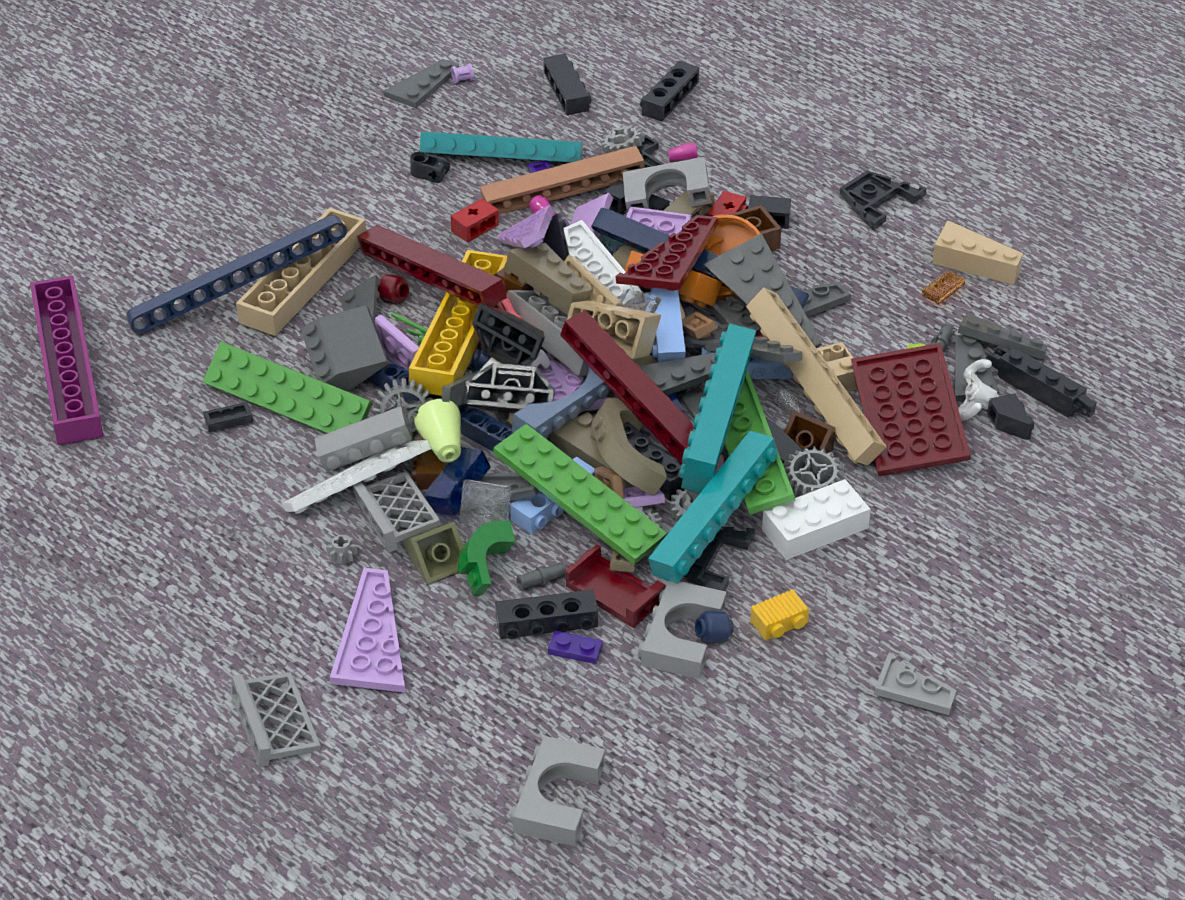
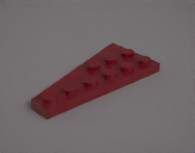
(671, 262)

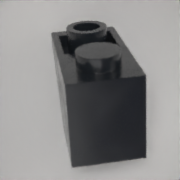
(1010, 416)

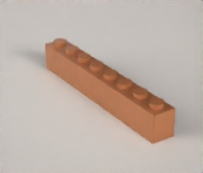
(562, 180)

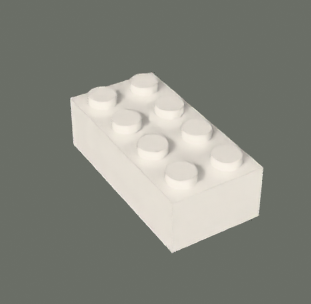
(816, 519)

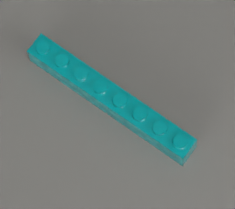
(501, 146)
(713, 507)

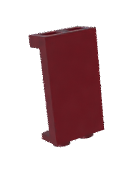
(614, 590)

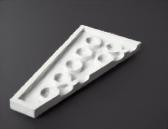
(595, 257)
(364, 470)

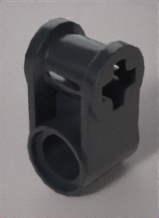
(427, 168)

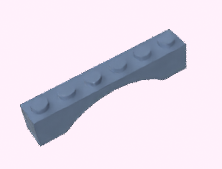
(553, 415)

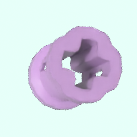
(462, 73)

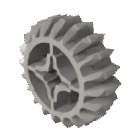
(397, 391)
(812, 470)

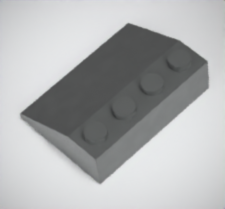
(344, 347)

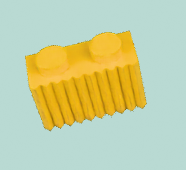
(779, 615)

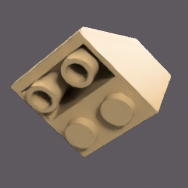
(839, 361)

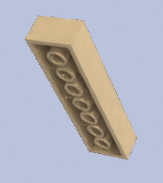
(285, 291)

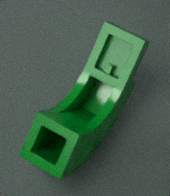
(489, 538)

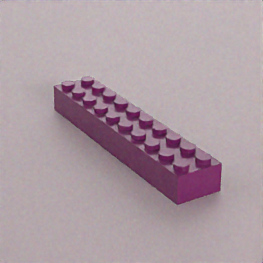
(66, 360)

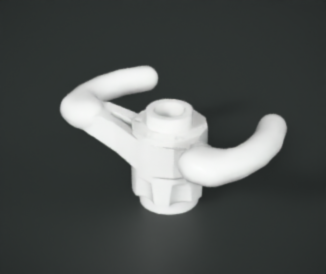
(976, 392)

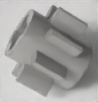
(341, 549)

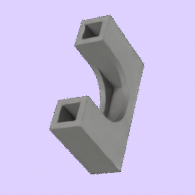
(689, 174)
(666, 651)
(554, 761)

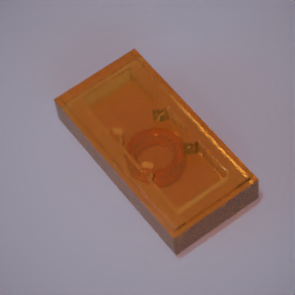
(943, 287)

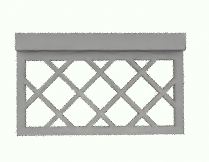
(380, 515)
(252, 717)

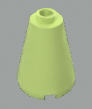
(441, 426)

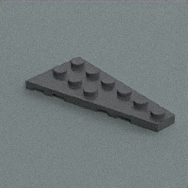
(750, 269)
(820, 299)
(762, 347)

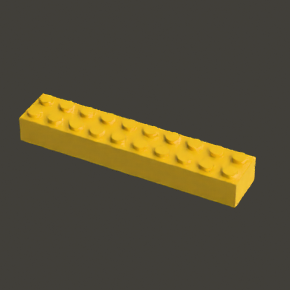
(451, 335)

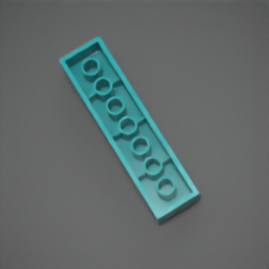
(716, 408)

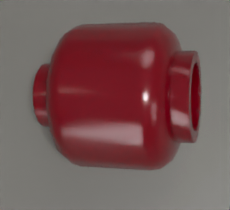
(393, 288)

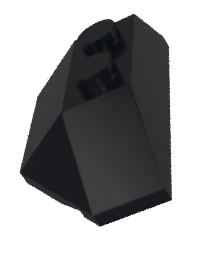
(507, 336)
(507, 388)

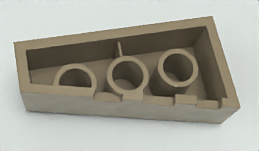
(547, 275)
(578, 440)

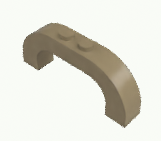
(618, 451)

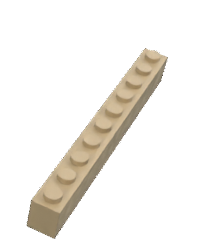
(817, 379)

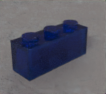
(446, 490)

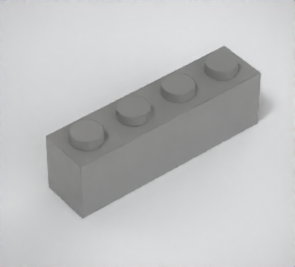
(363, 439)

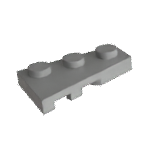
(908, 686)

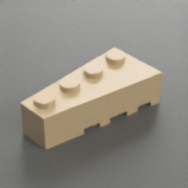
(976, 254)
(628, 327)

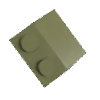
(435, 552)

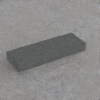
(455, 390)

